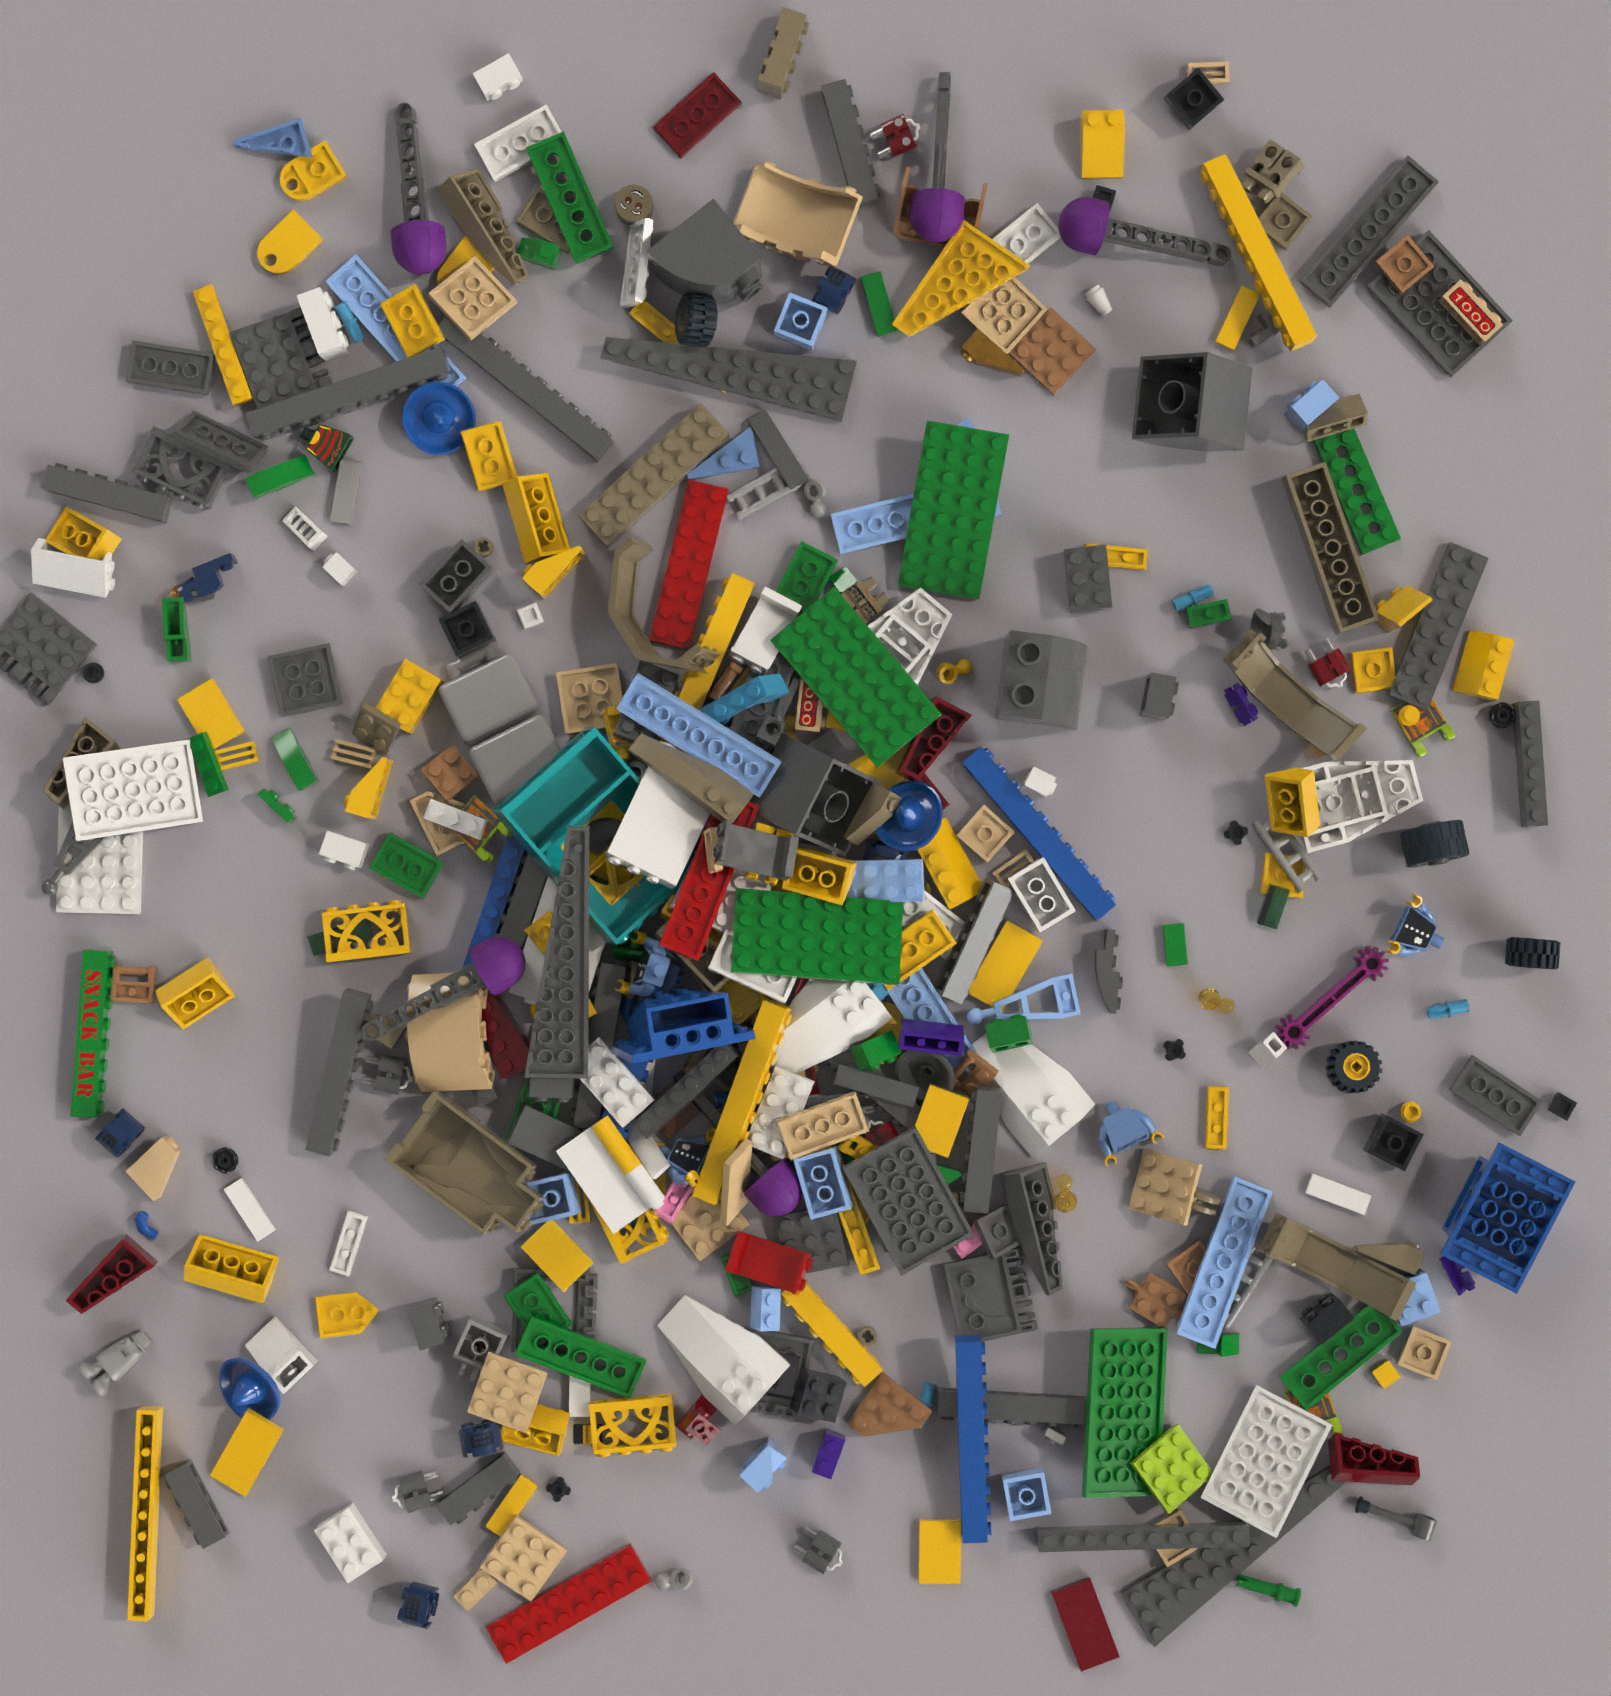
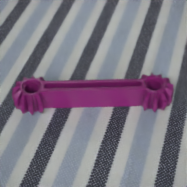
(1332, 997)

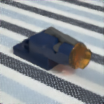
(207, 580)

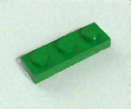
(207, 764)

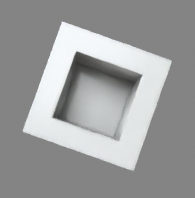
(339, 568)
(1267, 1049)

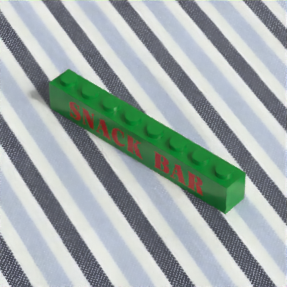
(92, 1033)

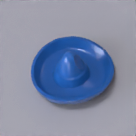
(437, 416)
(915, 819)
(249, 1386)

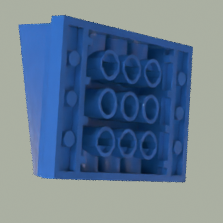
(679, 1024)
(1504, 1216)

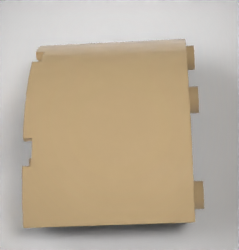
(796, 215)
(448, 1041)

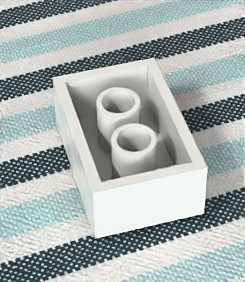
(323, 324)
(1040, 894)
(350, 1542)

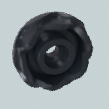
(1508, 715)
(218, 1160)

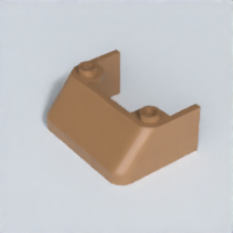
(903, 227)

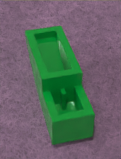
(279, 476)
(176, 630)
(295, 760)

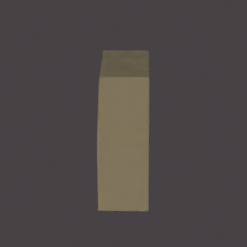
(622, 606)
(1290, 698)
(1337, 1266)

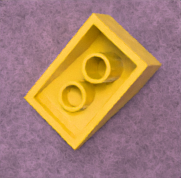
(1102, 144)
(81, 536)
(549, 572)
(1400, 607)
(368, 793)

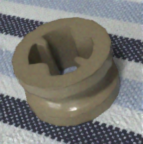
(478, 549)
(862, 1339)

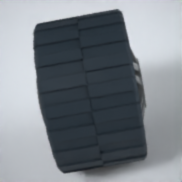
(1434, 843)

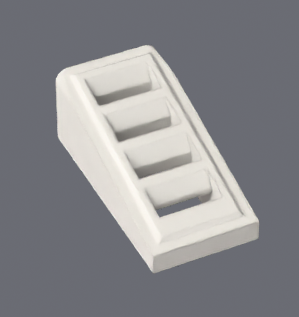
(313, 538)

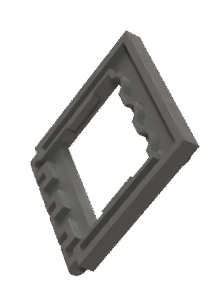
(584, 1301)
(789, 1345)

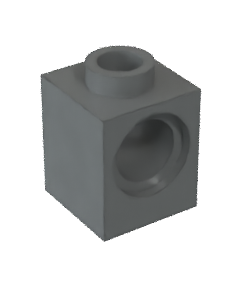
(767, 739)

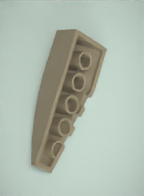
(480, 218)
(697, 779)

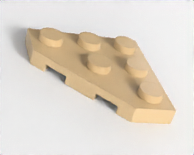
(440, 837)

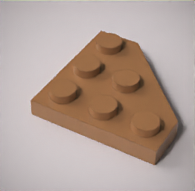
(888, 1410)

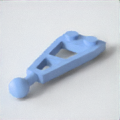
(1064, 994)

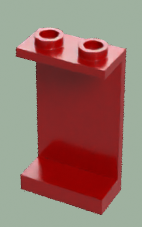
(769, 1262)

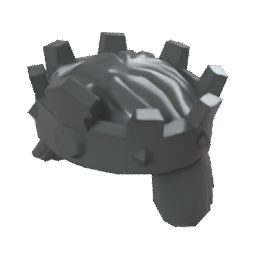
(1271, 627)

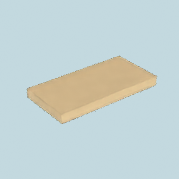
(822, 1125)
(735, 1182)

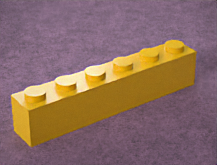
(834, 1333)

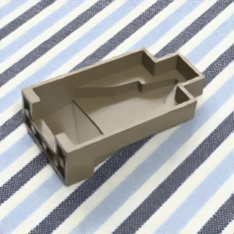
(467, 1167)

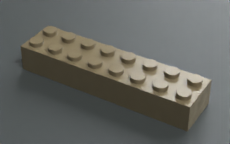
(654, 475)
(1330, 548)

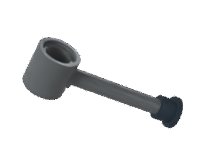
(1421, 1526)

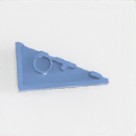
(285, 139)
(734, 457)

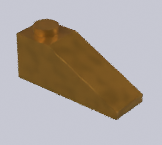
(986, 353)

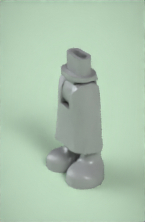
(115, 1361)

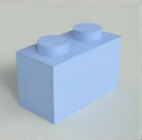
(765, 1308)

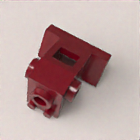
(697, 1423)

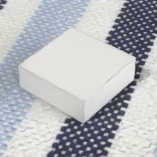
(530, 616)

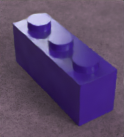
(931, 1037)

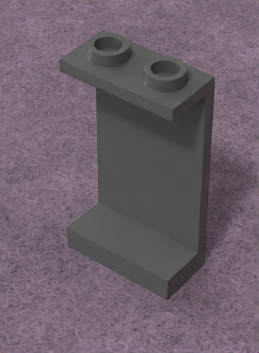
(755, 851)
(541, 1134)

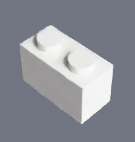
(498, 77)
(1039, 782)
(343, 849)

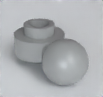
(817, 508)
(664, 1580)

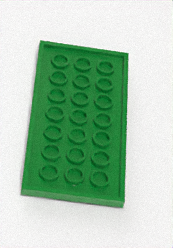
(953, 509)
(855, 677)
(816, 938)
(1122, 1407)

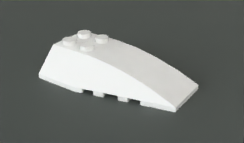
(912, 631)
(1359, 797)
(828, 1021)
(1037, 1095)
(722, 1357)

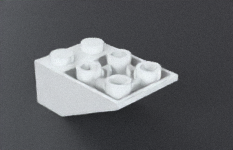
(280, 1354)

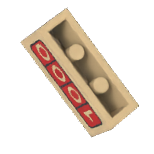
(1471, 312)
(809, 711)

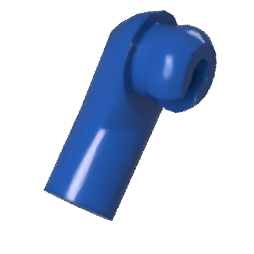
(626, 1008)
(142, 1226)

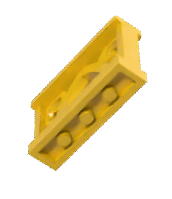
(344, 950)
(621, 1242)
(653, 1403)

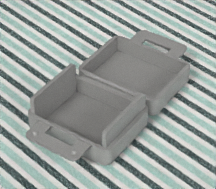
(496, 713)

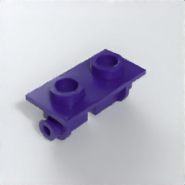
(1239, 697)
(1460, 1280)

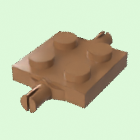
(1156, 1299)

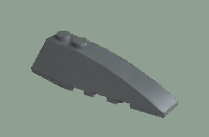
(1031, 1209)

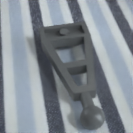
(51, 886)

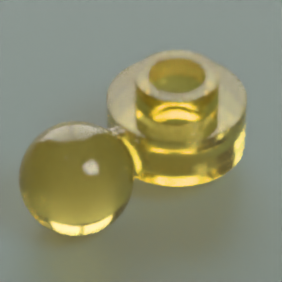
(790, 724)
(1225, 1005)
(1065, 1182)

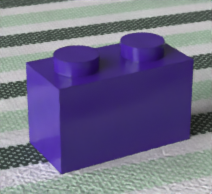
(828, 1453)

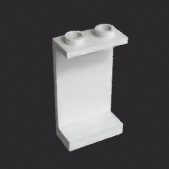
(71, 571)
(767, 620)

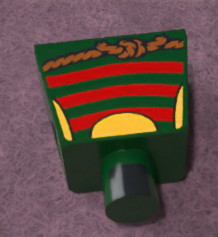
(327, 444)

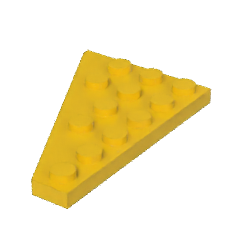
(962, 273)

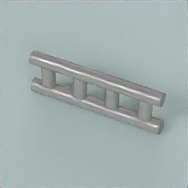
(763, 500)
(1284, 862)
(1251, 1284)

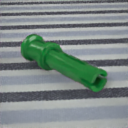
(1277, 1591)

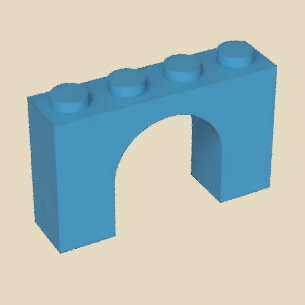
(756, 691)

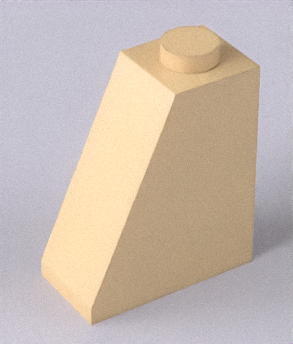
(155, 1167)

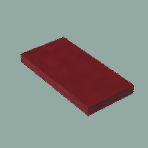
(697, 115)
(1085, 1624)

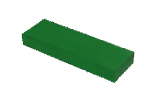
(878, 303)

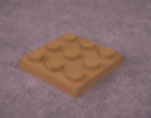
(1052, 351)

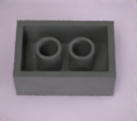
(457, 577)
(1088, 578)

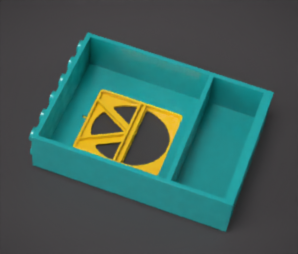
(573, 789)

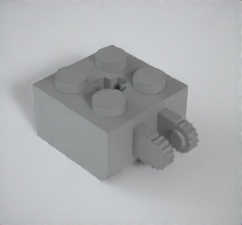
(468, 1350)

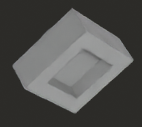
(1054, 1435)

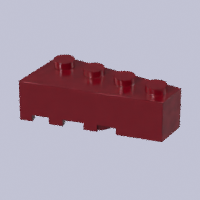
(932, 740)
(505, 1038)
(116, 1270)
(1370, 1463)

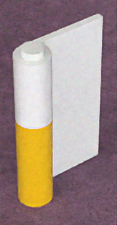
(611, 1174)

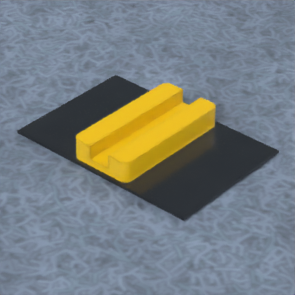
(583, 1435)

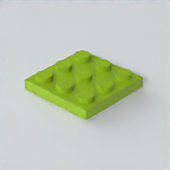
(1172, 1468)

